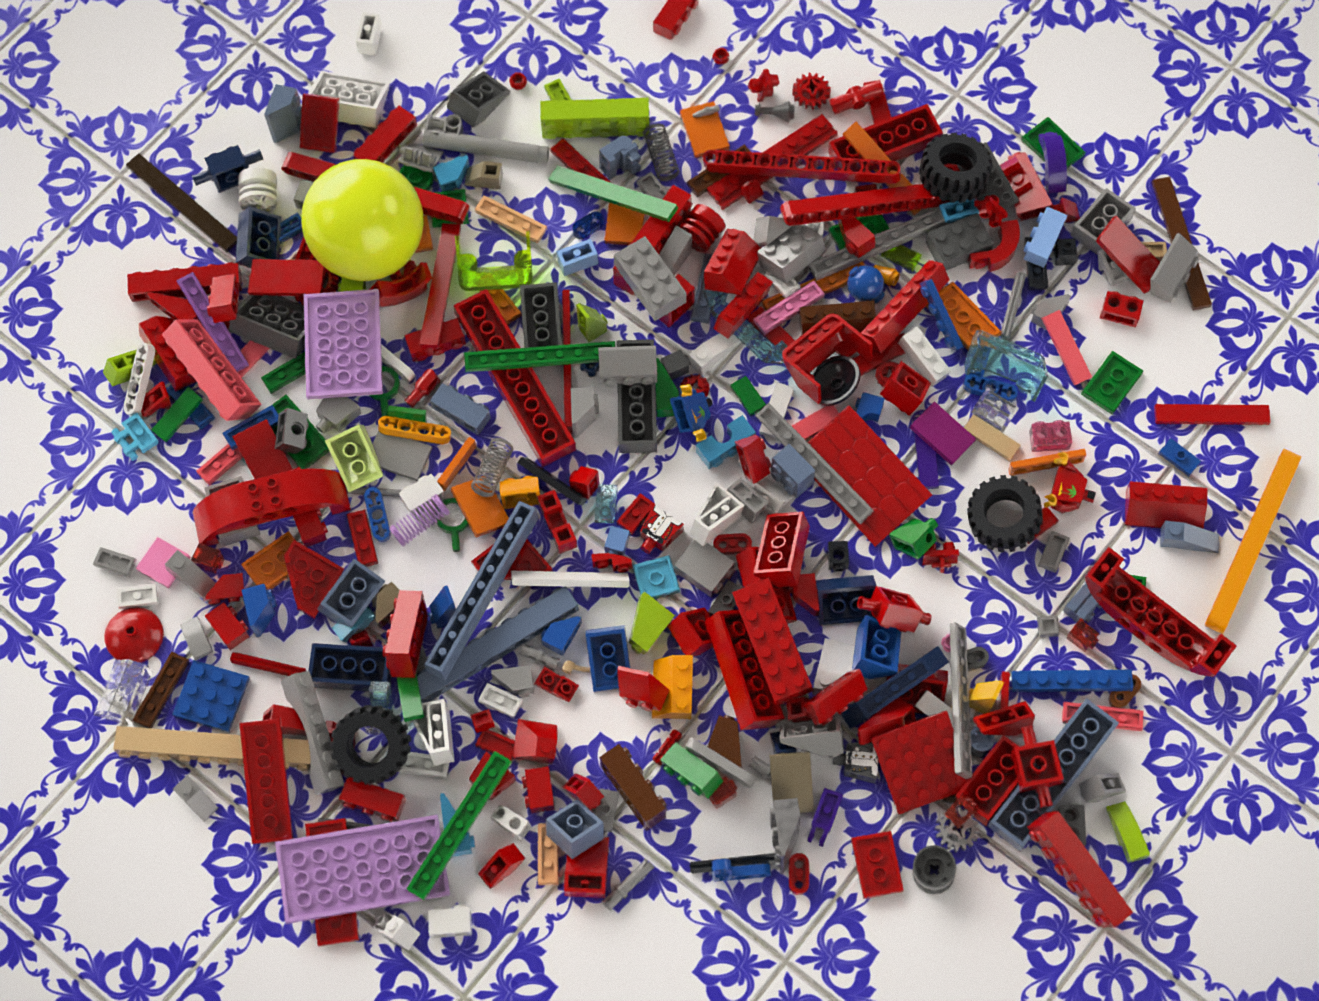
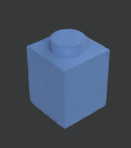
(617, 541)

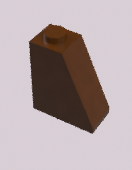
(726, 739)

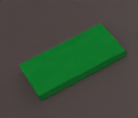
(316, 445)

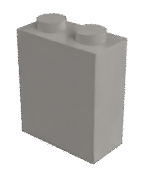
(705, 567)

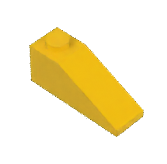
(984, 696)

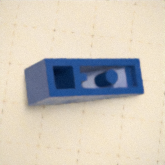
(442, 608)

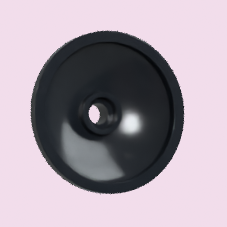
(838, 379)

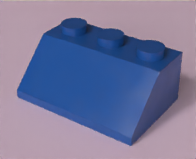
(876, 649)

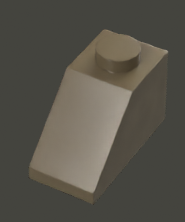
(385, 603)

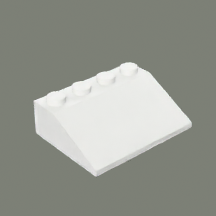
(360, 98)

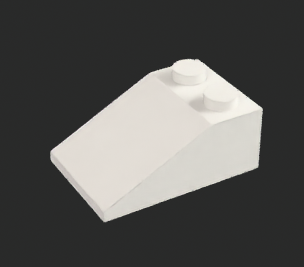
(834, 662)

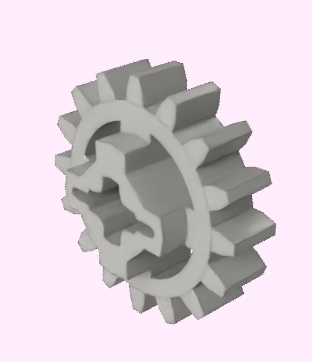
(960, 839)

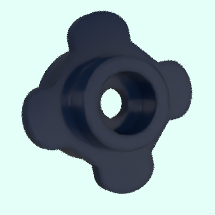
(591, 371)

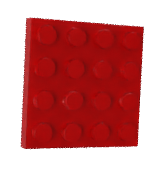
(919, 762)

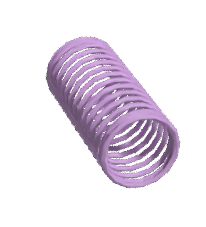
(442, 508)

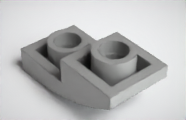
(196, 638)

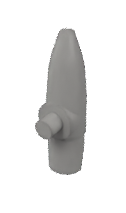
(706, 111)

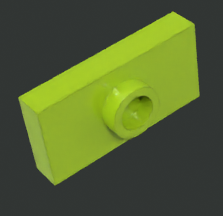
(556, 90)

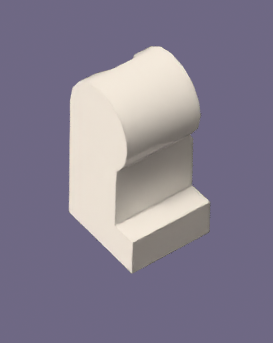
(511, 822)

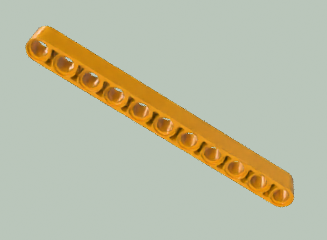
(1252, 541)

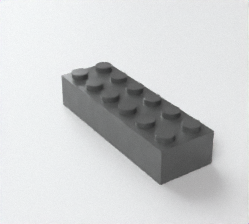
(636, 412)

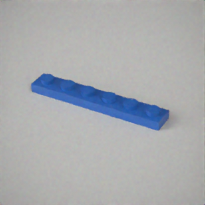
(1071, 680)

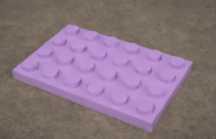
(343, 344)

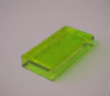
(903, 256)

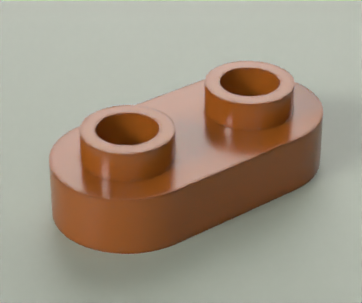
(1126, 695)

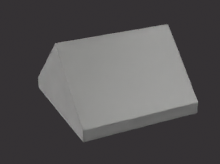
(768, 229)

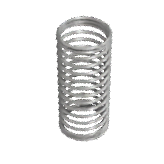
(505, 454)

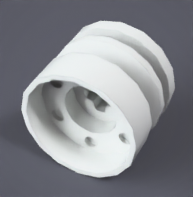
(257, 189)

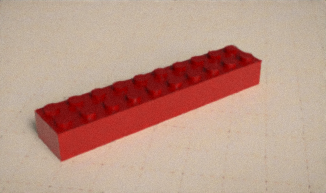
(518, 386)

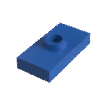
(1179, 457)

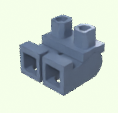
(619, 154)

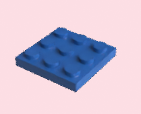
(211, 696)

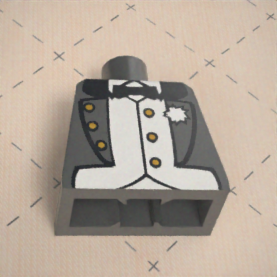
(859, 762)

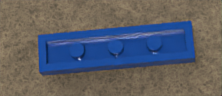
(943, 319)

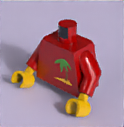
(1068, 487)

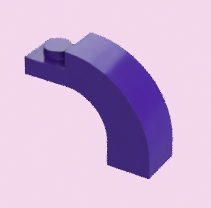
(1055, 162)

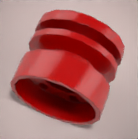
(704, 226)

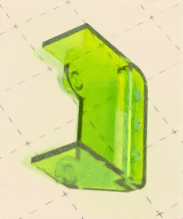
(497, 277)

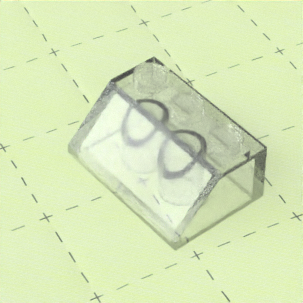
(123, 691)

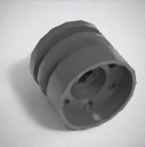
(934, 857)

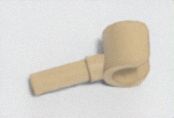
(569, 666)

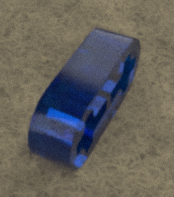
(589, 226)

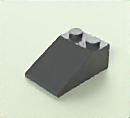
(477, 98)

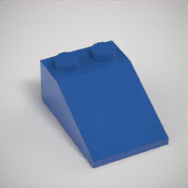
(607, 652)

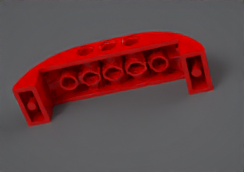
(268, 500)
(1154, 619)

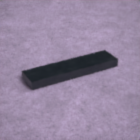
(552, 480)

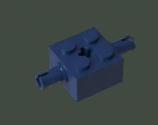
(225, 167)

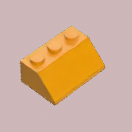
(677, 675)

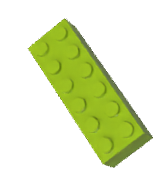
(594, 118)

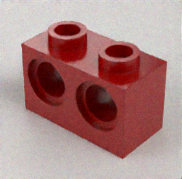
(1120, 313)

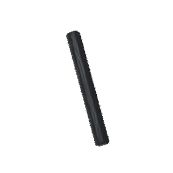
(706, 865)

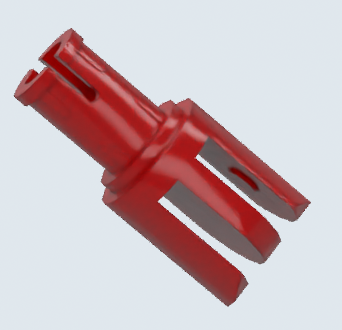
(423, 387)

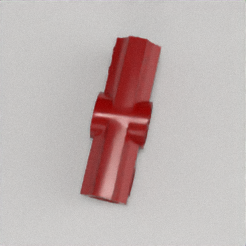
(856, 97)

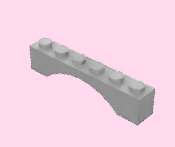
(302, 696)

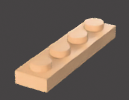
(510, 218)

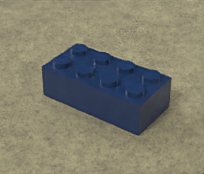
(347, 666)

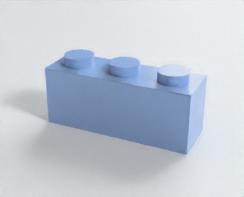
(1044, 236)

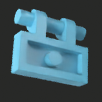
(139, 432)

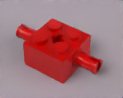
(894, 609)
(1042, 754)

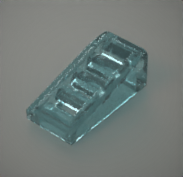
(381, 693)

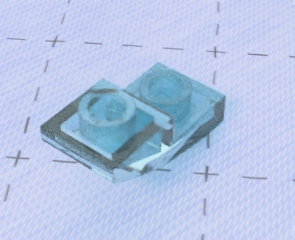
(606, 503)

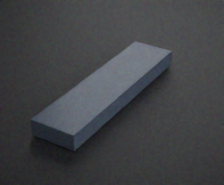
(701, 311)

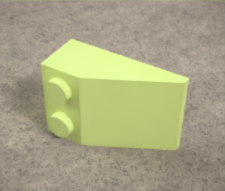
(355, 457)

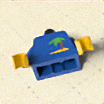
(691, 411)

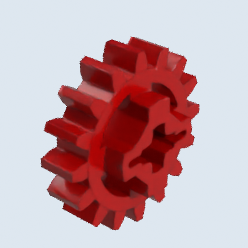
(803, 94)

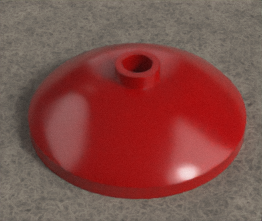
(141, 643)

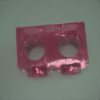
(1052, 441)

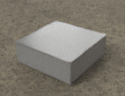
(1048, 626)

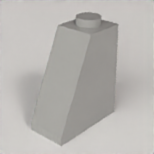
(676, 249)

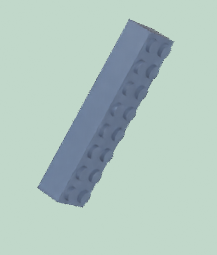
(1075, 749)

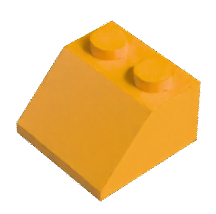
(518, 490)

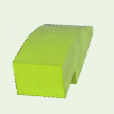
(1127, 832)

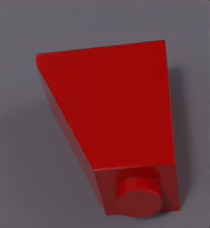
(290, 720)

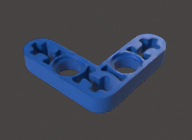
(978, 379)
(724, 872)

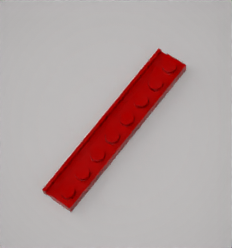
(800, 142)

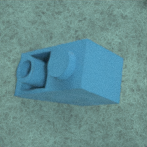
(451, 174)

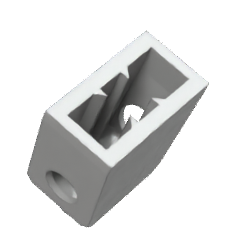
(336, 413)

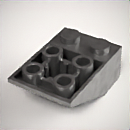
(785, 828)

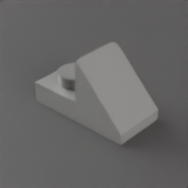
(1112, 270)

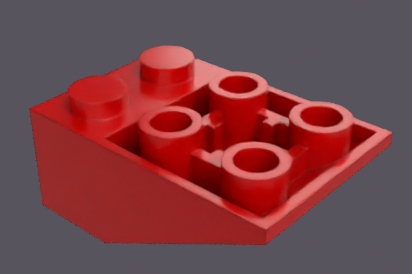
(588, 872)

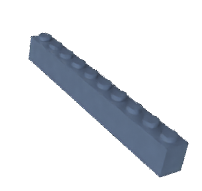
(481, 591)
(500, 641)

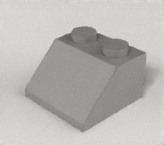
(583, 408)

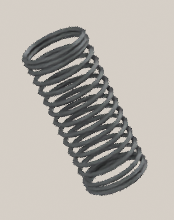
(655, 136)

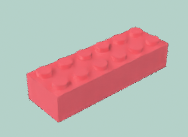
(211, 369)

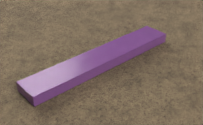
(218, 331)

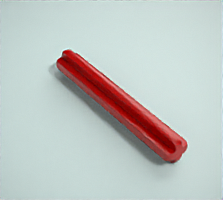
(264, 664)

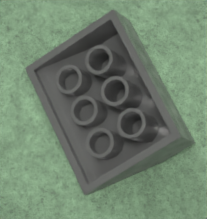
(272, 323)

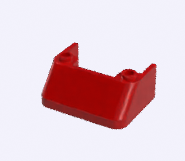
(817, 344)

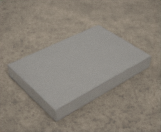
(401, 455)

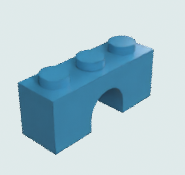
(714, 452)

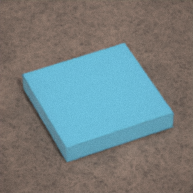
(656, 577)

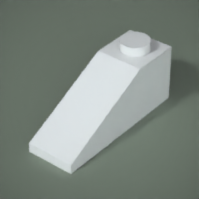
(711, 352)

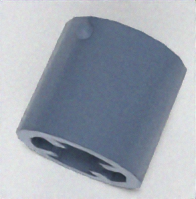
(981, 743)

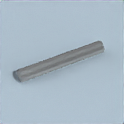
(1013, 305)

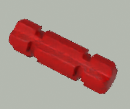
(674, 737)

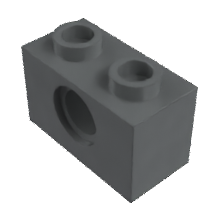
(285, 438)

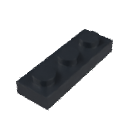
(1036, 275)

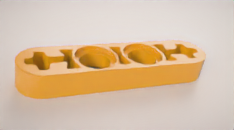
(413, 432)

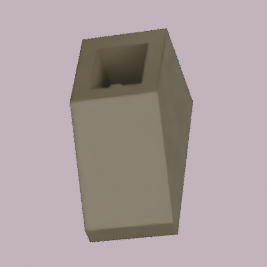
(485, 175)

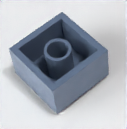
(792, 471)
(574, 829)

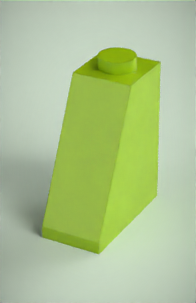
(648, 623)

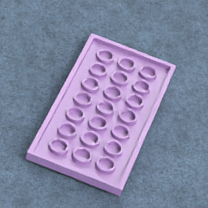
(355, 869)

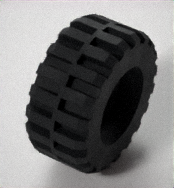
(952, 184)
(1000, 490)
(349, 760)

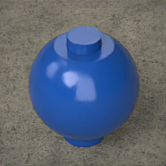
(866, 284)

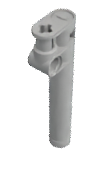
(441, 135)

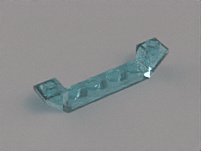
(746, 332)

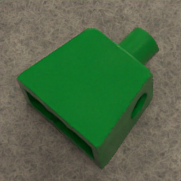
(914, 537)

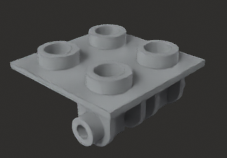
(419, 156)

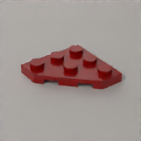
(527, 560)
(310, 577)

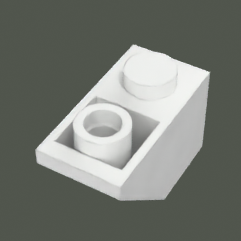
(396, 930)

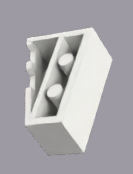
(716, 515)
(436, 731)

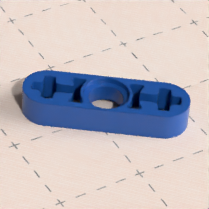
(375, 529)

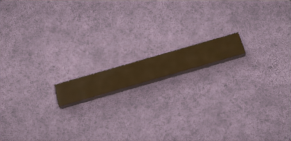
(182, 202)

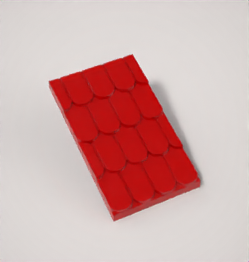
(871, 472)

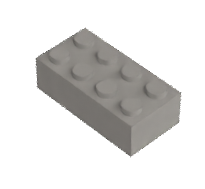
(650, 278)

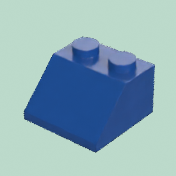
(259, 607)

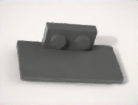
(997, 184)

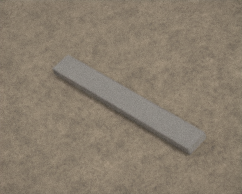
(883, 242)
(823, 471)
(960, 701)

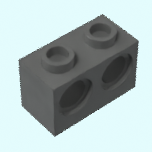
(1078, 823)

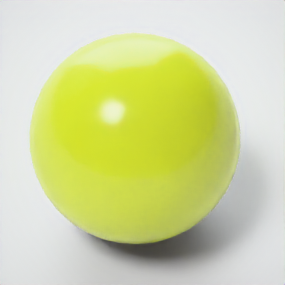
(362, 220)

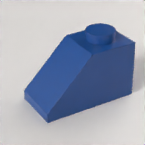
(561, 634)

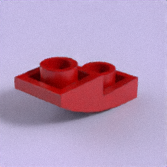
(619, 563)
(556, 684)

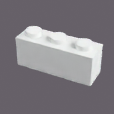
(924, 356)

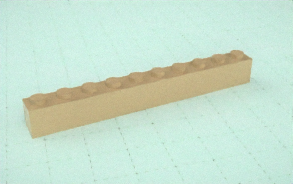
(198, 746)

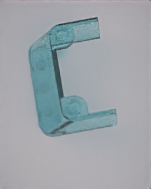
(1008, 361)

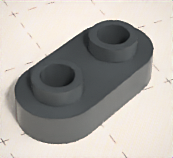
(974, 664)

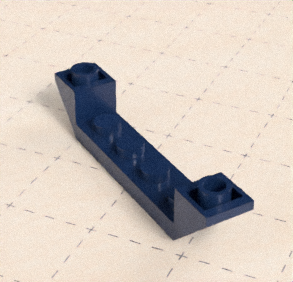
(894, 687)

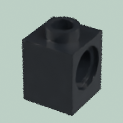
(1065, 252)
(840, 548)

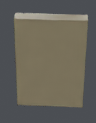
(792, 778)

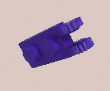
(825, 814)

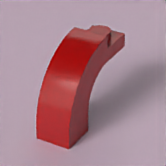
(1000, 256)
(403, 289)

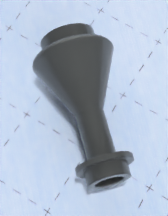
(783, 111)

